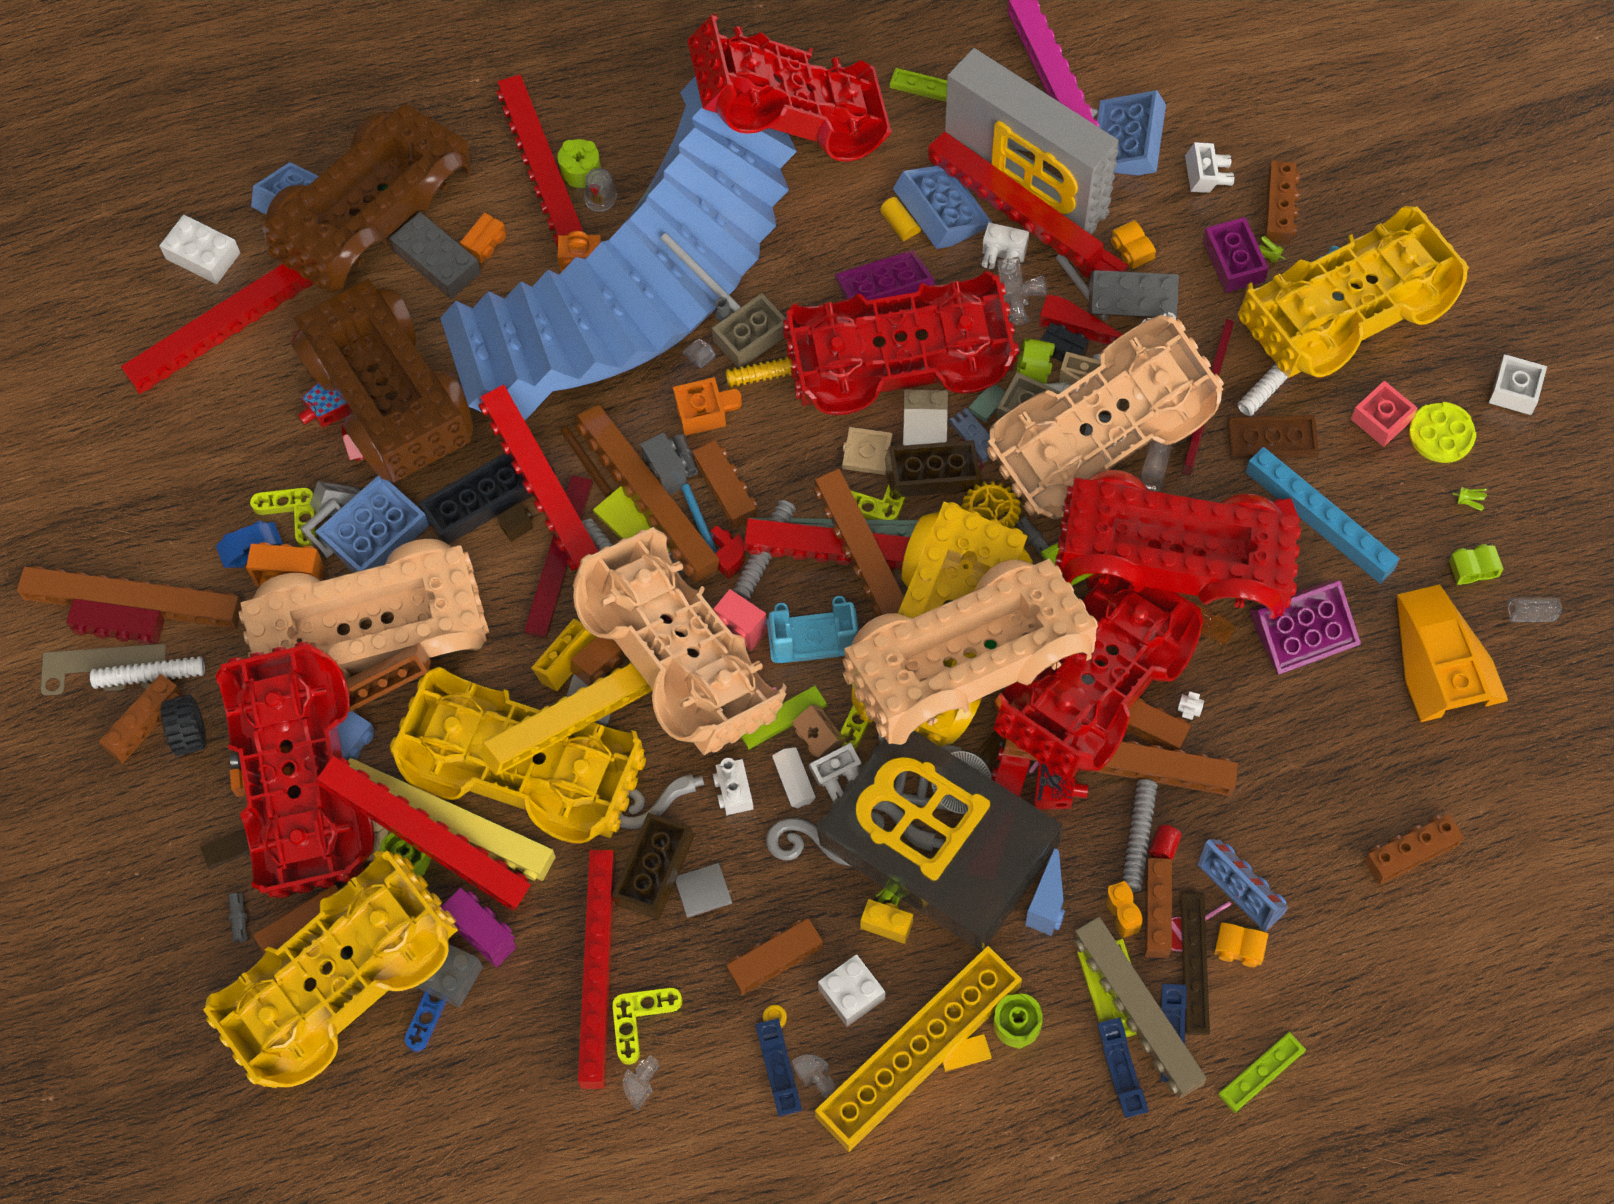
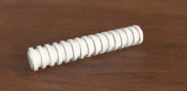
(1261, 391)
(147, 672)

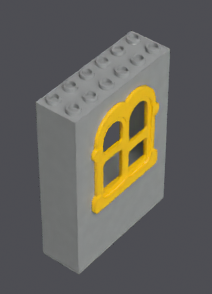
(997, 108)

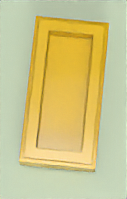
(969, 1052)

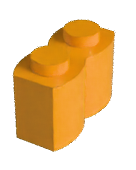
(1133, 244)
(1120, 903)
(1241, 944)

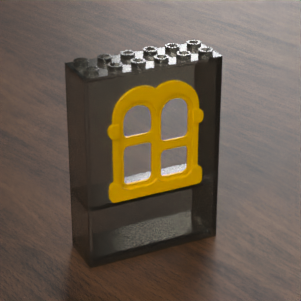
(979, 867)

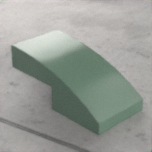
(987, 403)

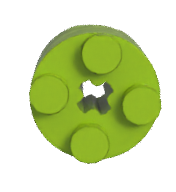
(576, 160)
(1035, 359)
(396, 845)
(1011, 1008)

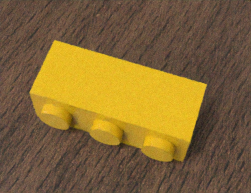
(555, 663)

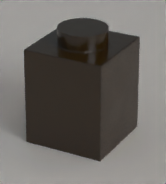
(515, 522)

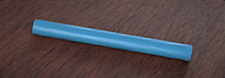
(698, 516)

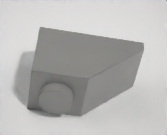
(326, 491)

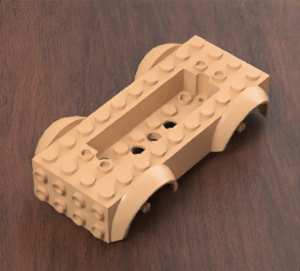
(1168, 400)
(421, 584)
(1017, 604)
(694, 699)

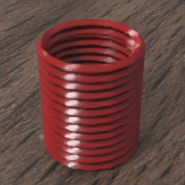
(1165, 842)

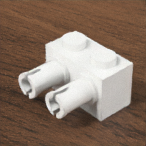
(1203, 168)
(1003, 243)
(830, 767)
(734, 786)

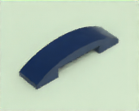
(1174, 1006)
(778, 1067)
(1121, 1068)

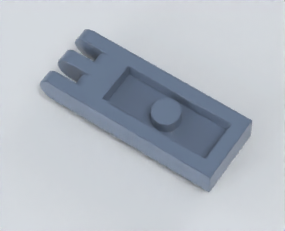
(971, 429)

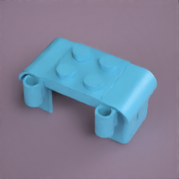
(811, 635)

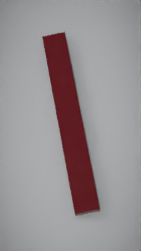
(1216, 368)
(555, 567)

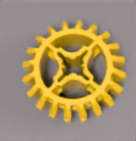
(1006, 502)

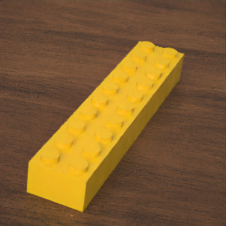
(917, 1049)

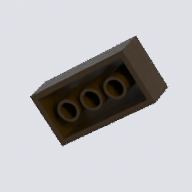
(932, 468)
(653, 866)

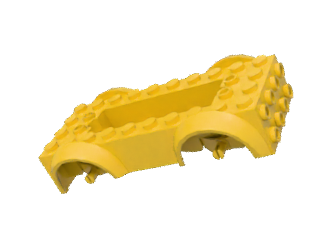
(1318, 335)
(944, 563)
(568, 796)
(396, 944)

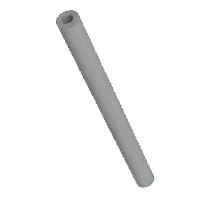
(699, 271)

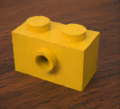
(886, 921)

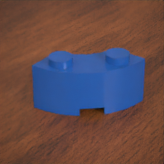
(236, 546)

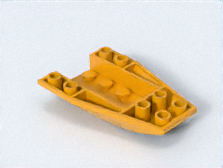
(1443, 656)

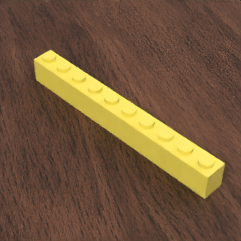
(499, 842)

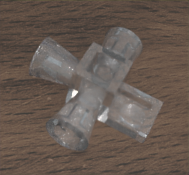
(1018, 291)

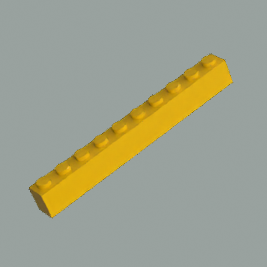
(563, 718)

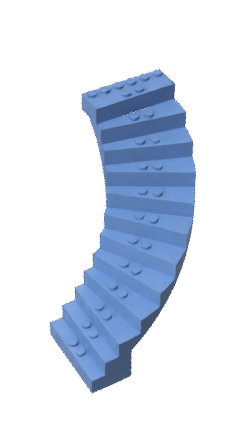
(632, 290)

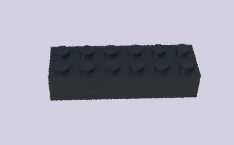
(475, 499)

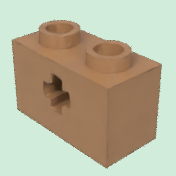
(829, 736)

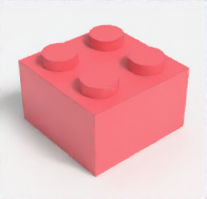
(1384, 413)
(742, 618)

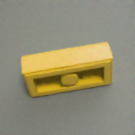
(899, 219)

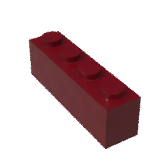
(115, 621)

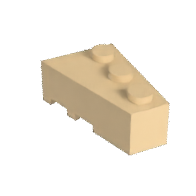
(1076, 367)

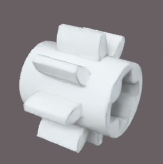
(1191, 705)

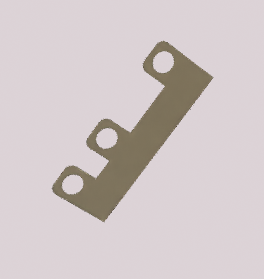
(75, 661)

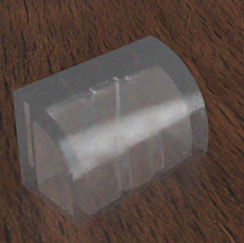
(1534, 609)

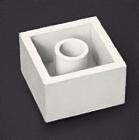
(1518, 384)
(851, 990)

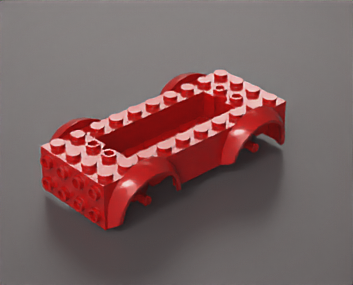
(773, 86)
(844, 372)
(1244, 540)
(300, 699)
(1082, 724)

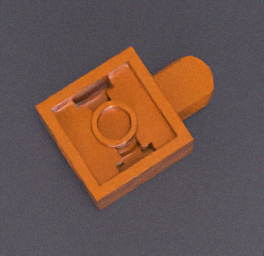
(575, 245)
(704, 397)

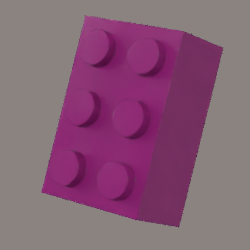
(1235, 254)
(480, 927)

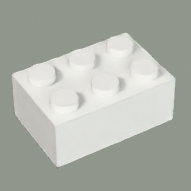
(200, 249)

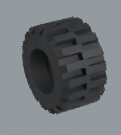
(183, 725)

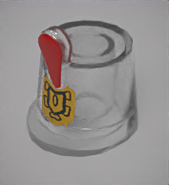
(599, 190)

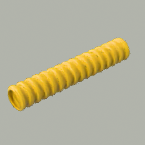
(758, 372)

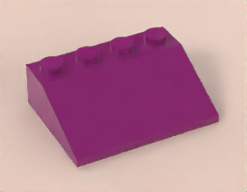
(885, 277)
(1309, 629)

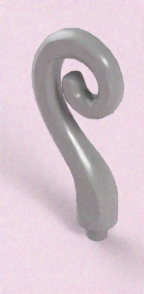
(678, 787)
(794, 824)
(918, 837)

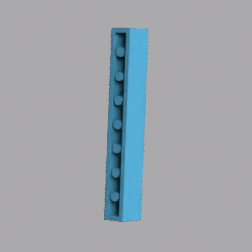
(1323, 515)

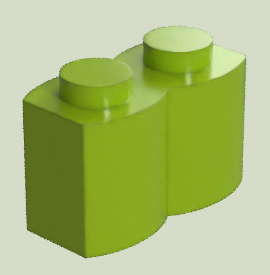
(1475, 564)

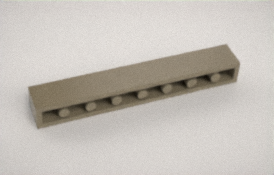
(1139, 1008)

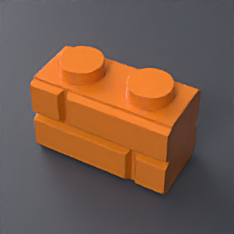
(484, 237)

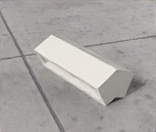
(794, 777)

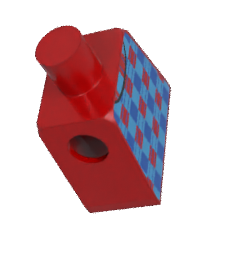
(322, 406)

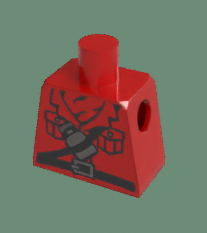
(1056, 791)

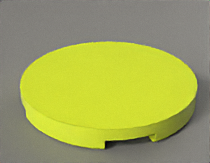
(1442, 432)

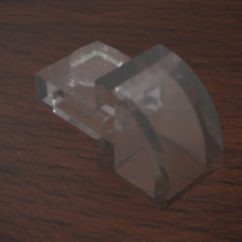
(812, 1069)
(636, 1085)

